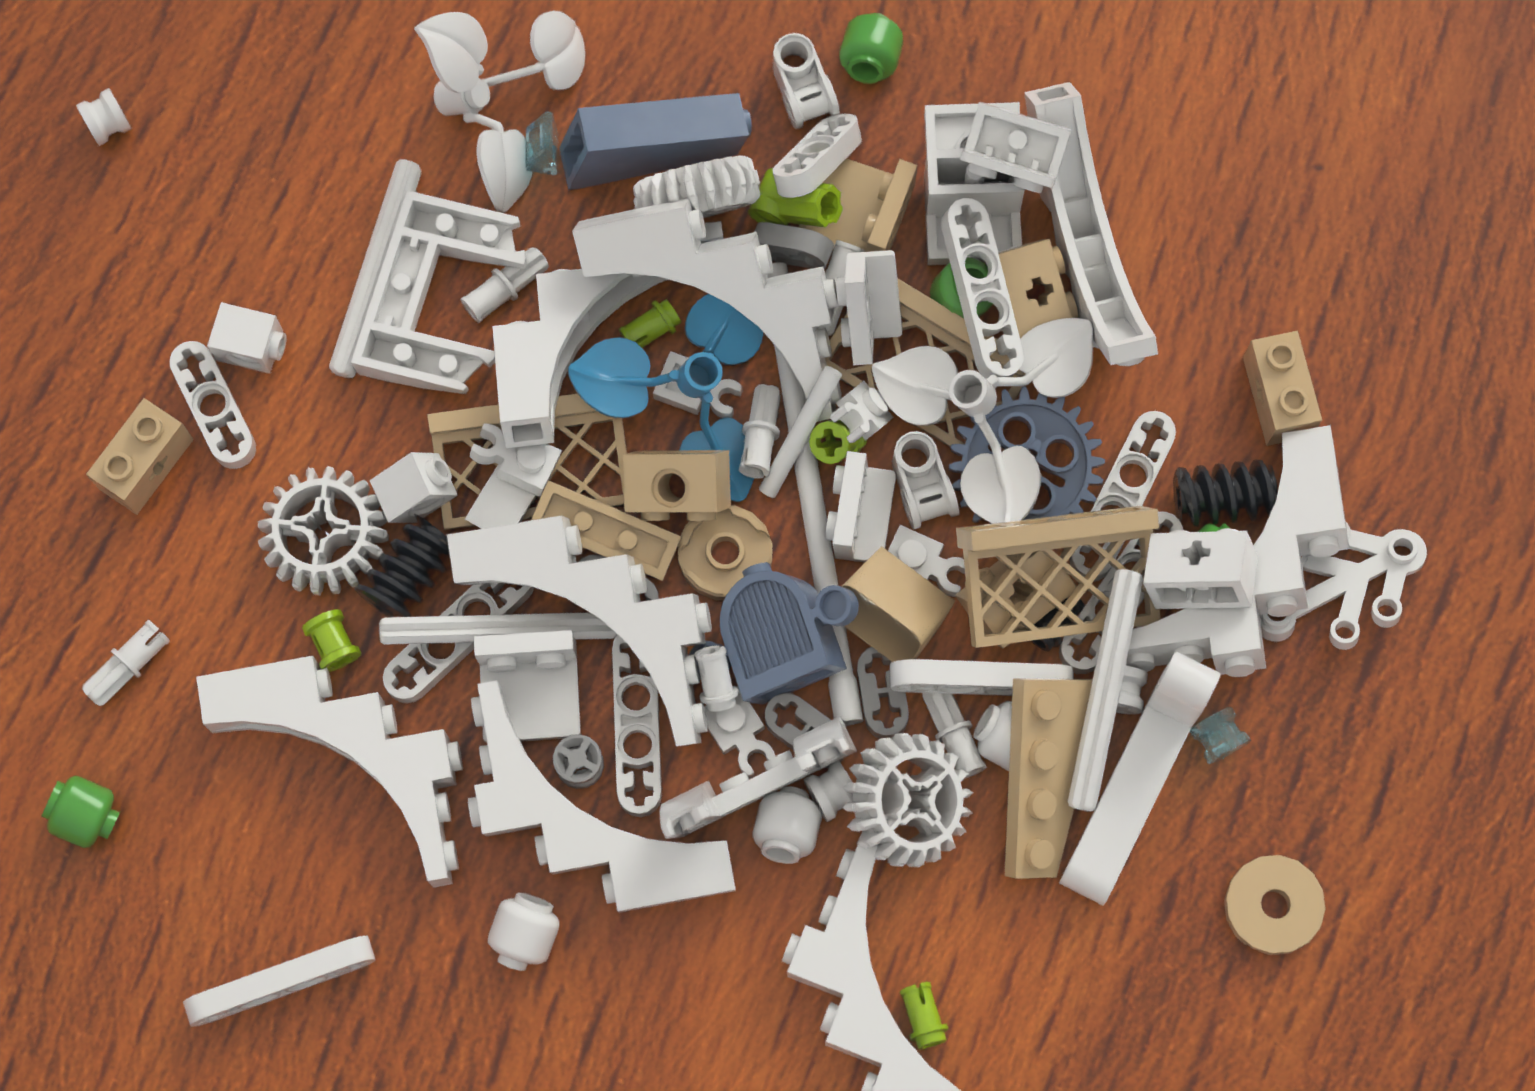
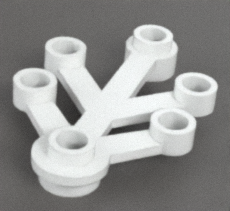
(1352, 580)

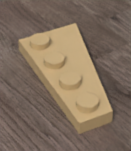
(1043, 756)

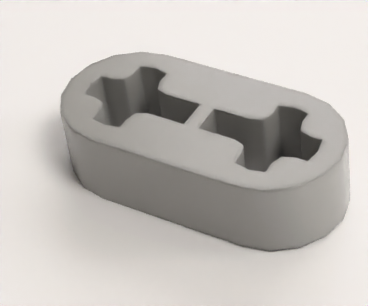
(795, 245)
(870, 697)
(805, 714)

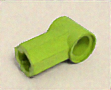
(812, 209)

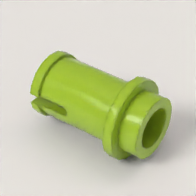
(652, 324)
(923, 1016)

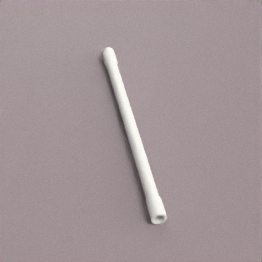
(842, 685)

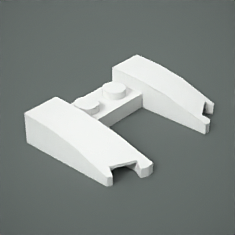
(424, 230)
(702, 806)

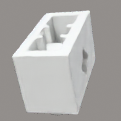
(1200, 569)

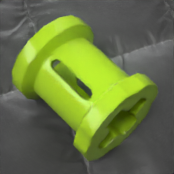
(833, 450)
(331, 640)

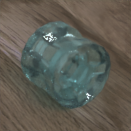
(1220, 735)

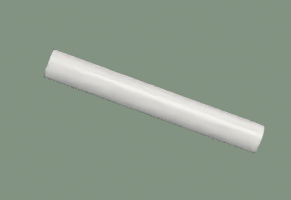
(800, 431)

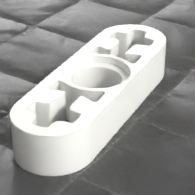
(817, 155)
(210, 371)

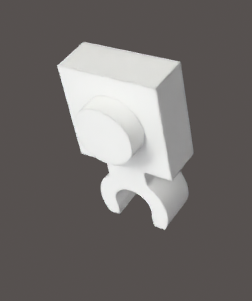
(672, 395)
(862, 412)
(521, 466)
(923, 557)
(737, 730)

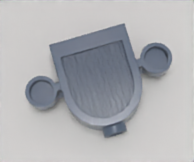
(781, 632)

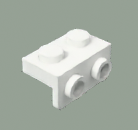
(1016, 147)
(871, 302)
(863, 508)

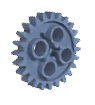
(1047, 426)

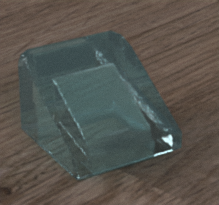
(542, 145)

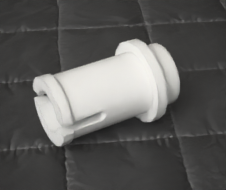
(715, 678)

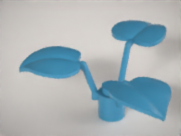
(616, 370)

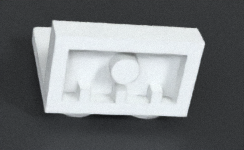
(536, 679)

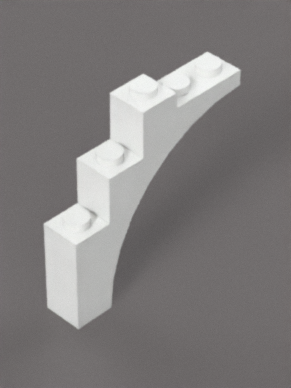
(1086, 236)
(667, 244)
(537, 354)
(1303, 522)
(657, 630)
(291, 701)
(521, 799)
(841, 965)

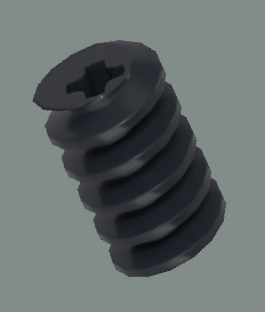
(1224, 491)
(406, 570)

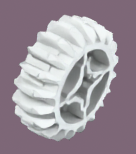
(709, 185)
(285, 524)
(890, 799)

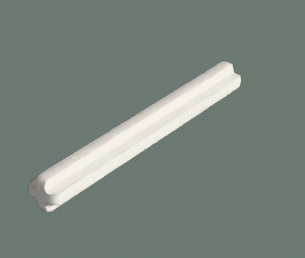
(404, 178)
(464, 628)
(1105, 690)

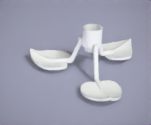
(457, 48)
(923, 379)

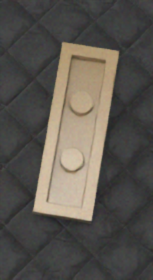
(610, 530)

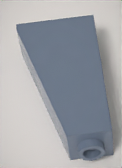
(651, 137)

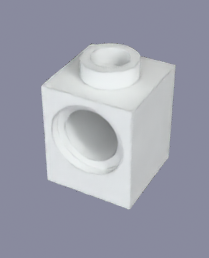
(246, 338)
(413, 486)

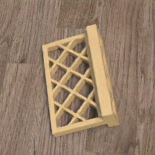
(938, 323)
(570, 411)
(1043, 535)

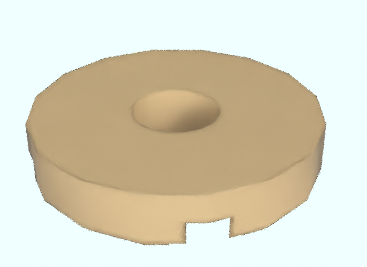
(699, 539)
(1295, 884)

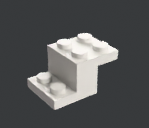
(949, 180)

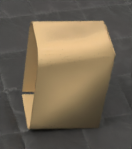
(896, 607)

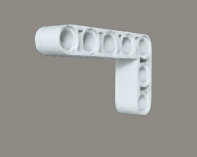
(1138, 777)

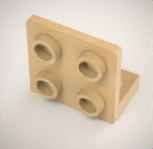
(871, 204)

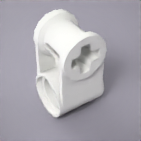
(803, 88)
(923, 489)

